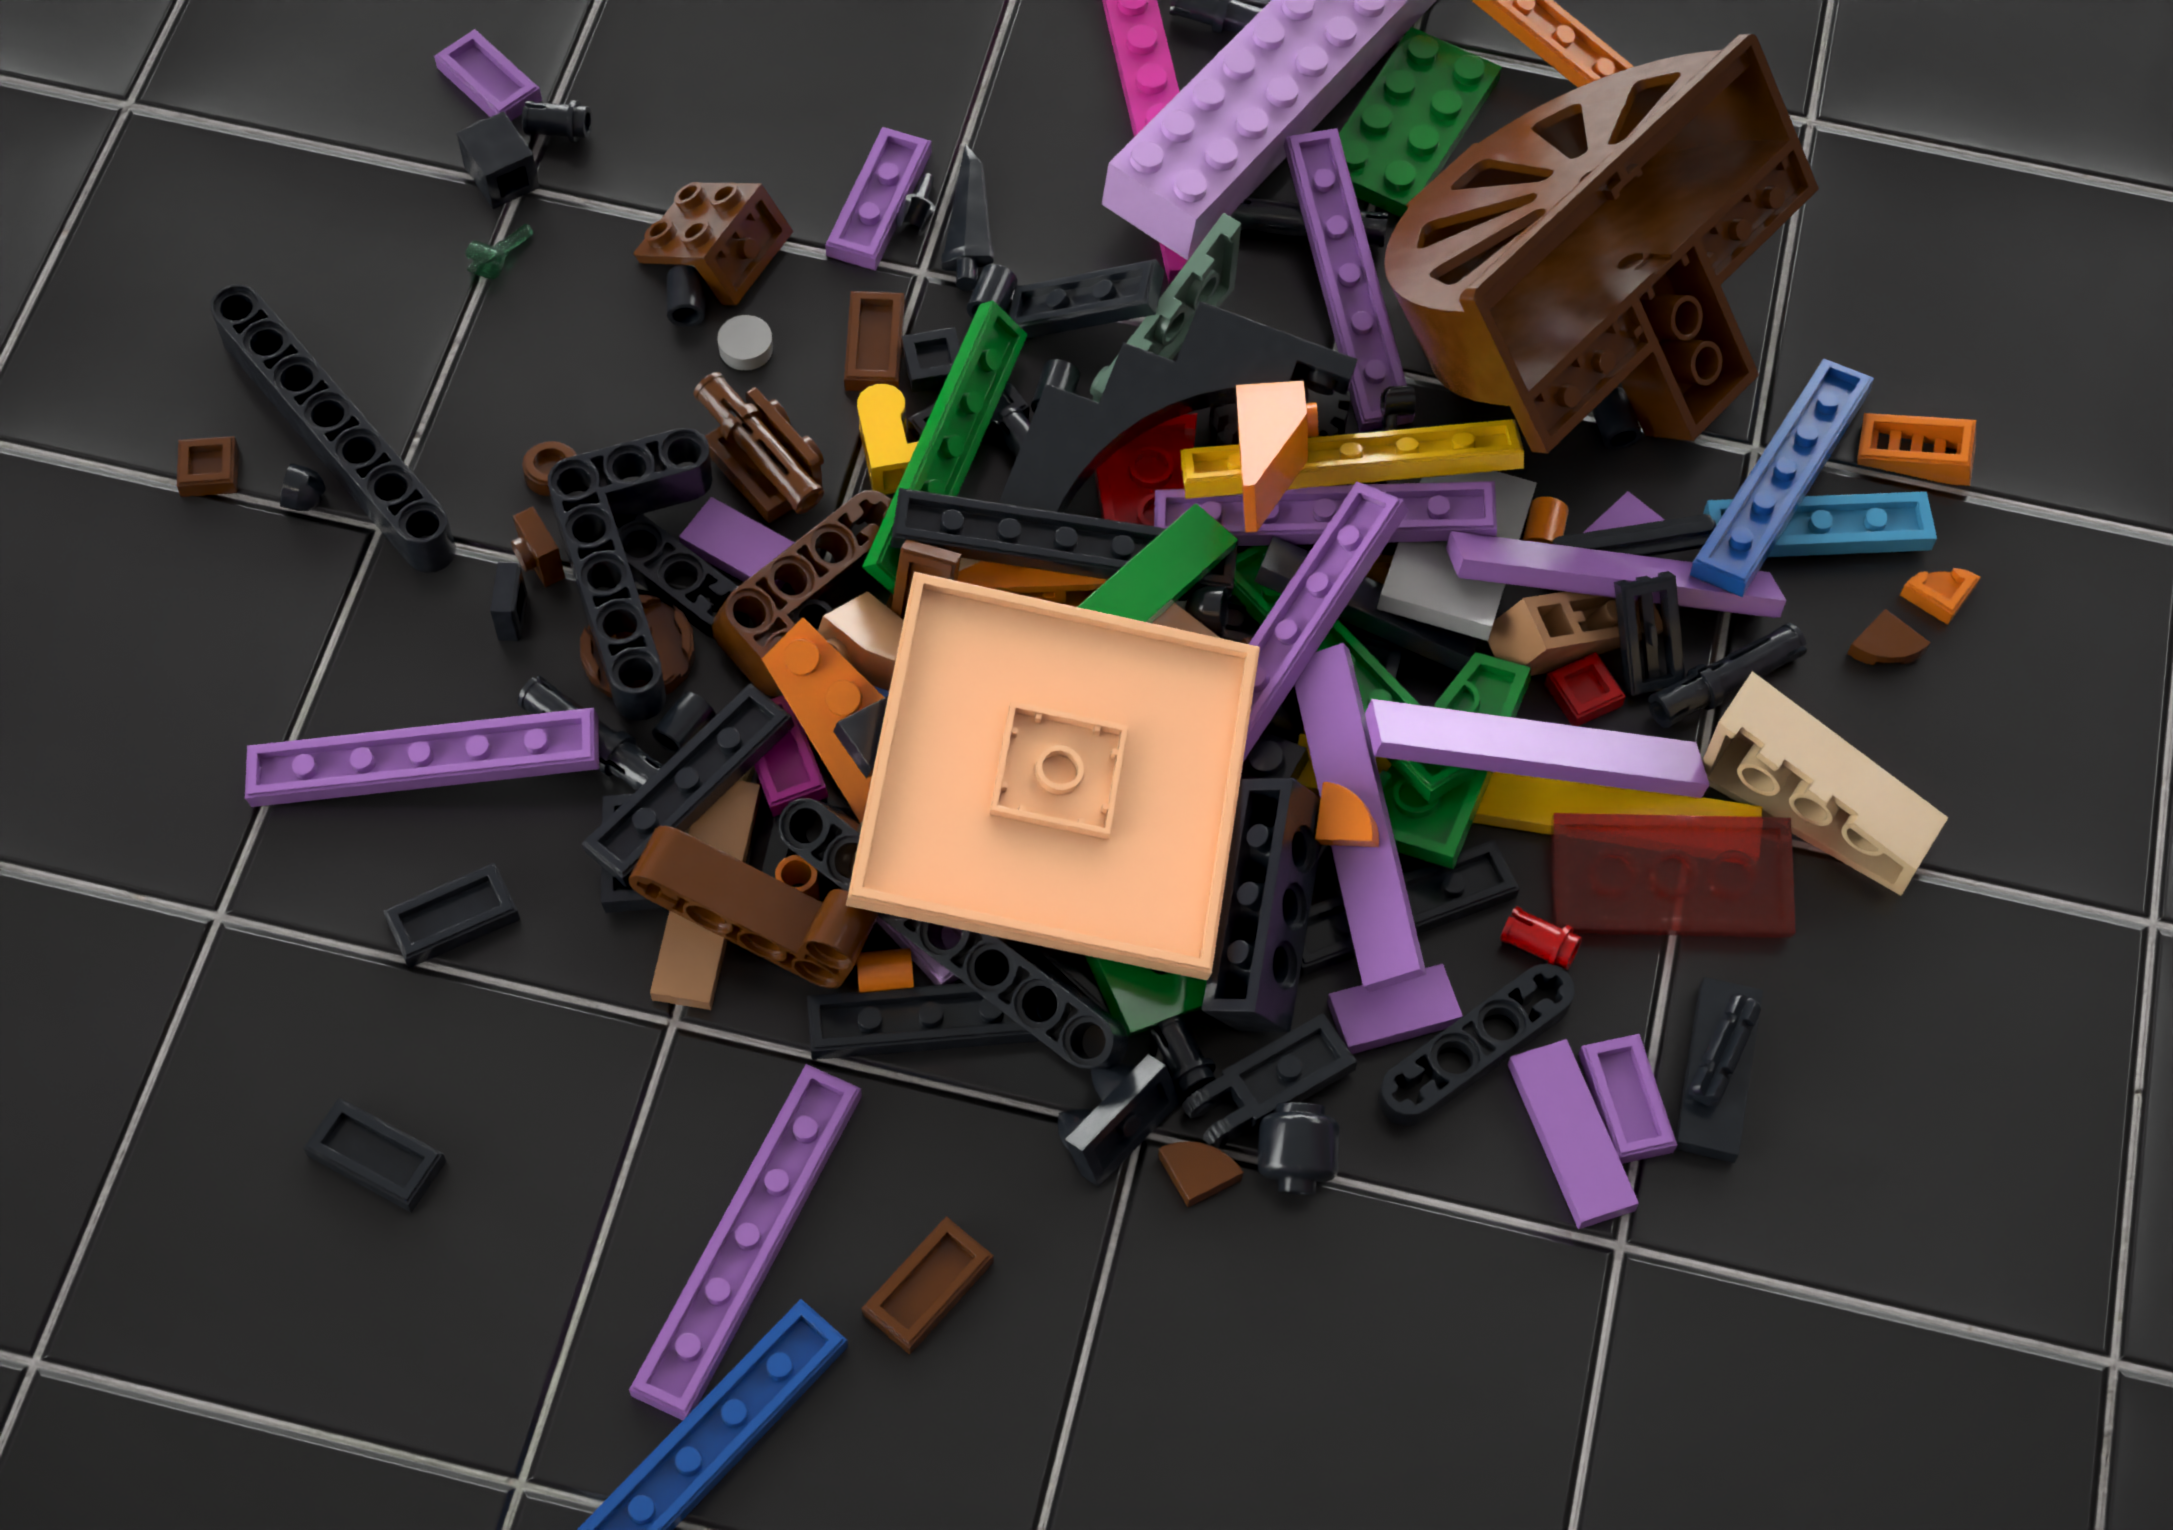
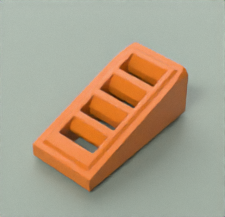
(1935, 466)

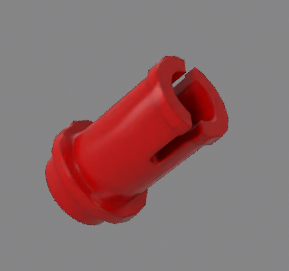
(1541, 938)

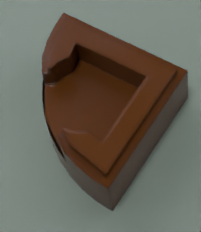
(1888, 642)
(1198, 1170)

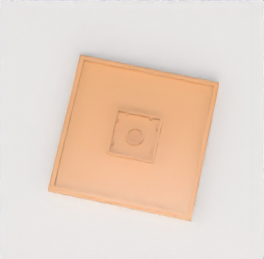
(1056, 777)

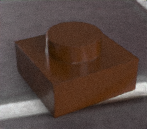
(536, 547)

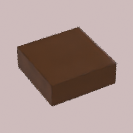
(207, 466)

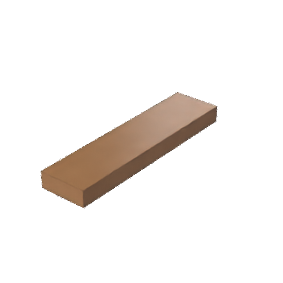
(689, 953)

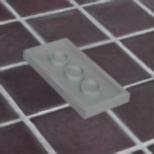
(1424, 582)

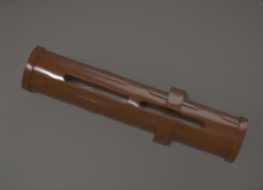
(719, 399)

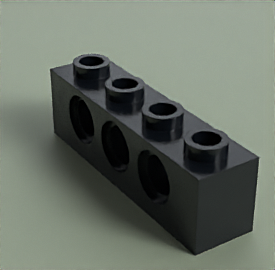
(1265, 906)

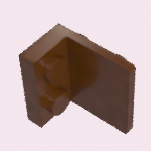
(722, 231)

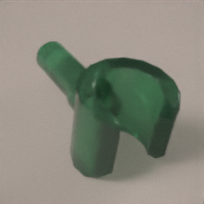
(488, 259)

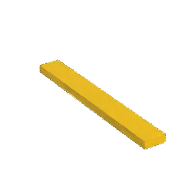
(1530, 801)

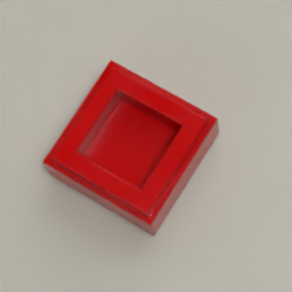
(1584, 690)

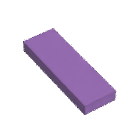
(877, 197)
(1572, 1134)

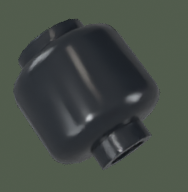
(1298, 1147)

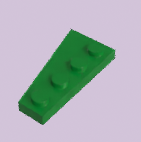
(1440, 828)

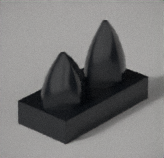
(1131, 1108)

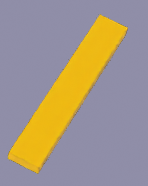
(1369, 457)

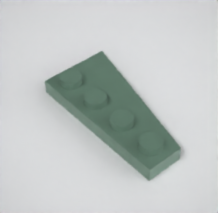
(1204, 278)

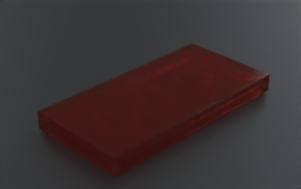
(1673, 875)

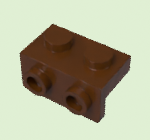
(747, 475)

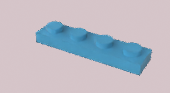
(1852, 524)

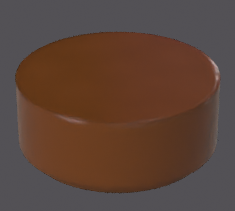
(539, 462)

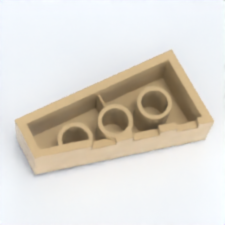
(1836, 796)

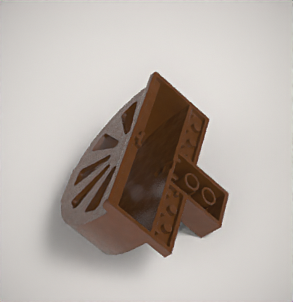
(1600, 244)

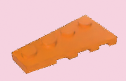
(821, 692)

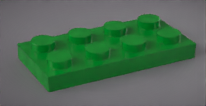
(1414, 118)

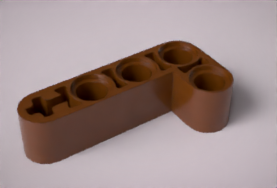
(807, 575)
(752, 907)

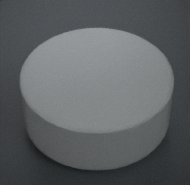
(745, 342)

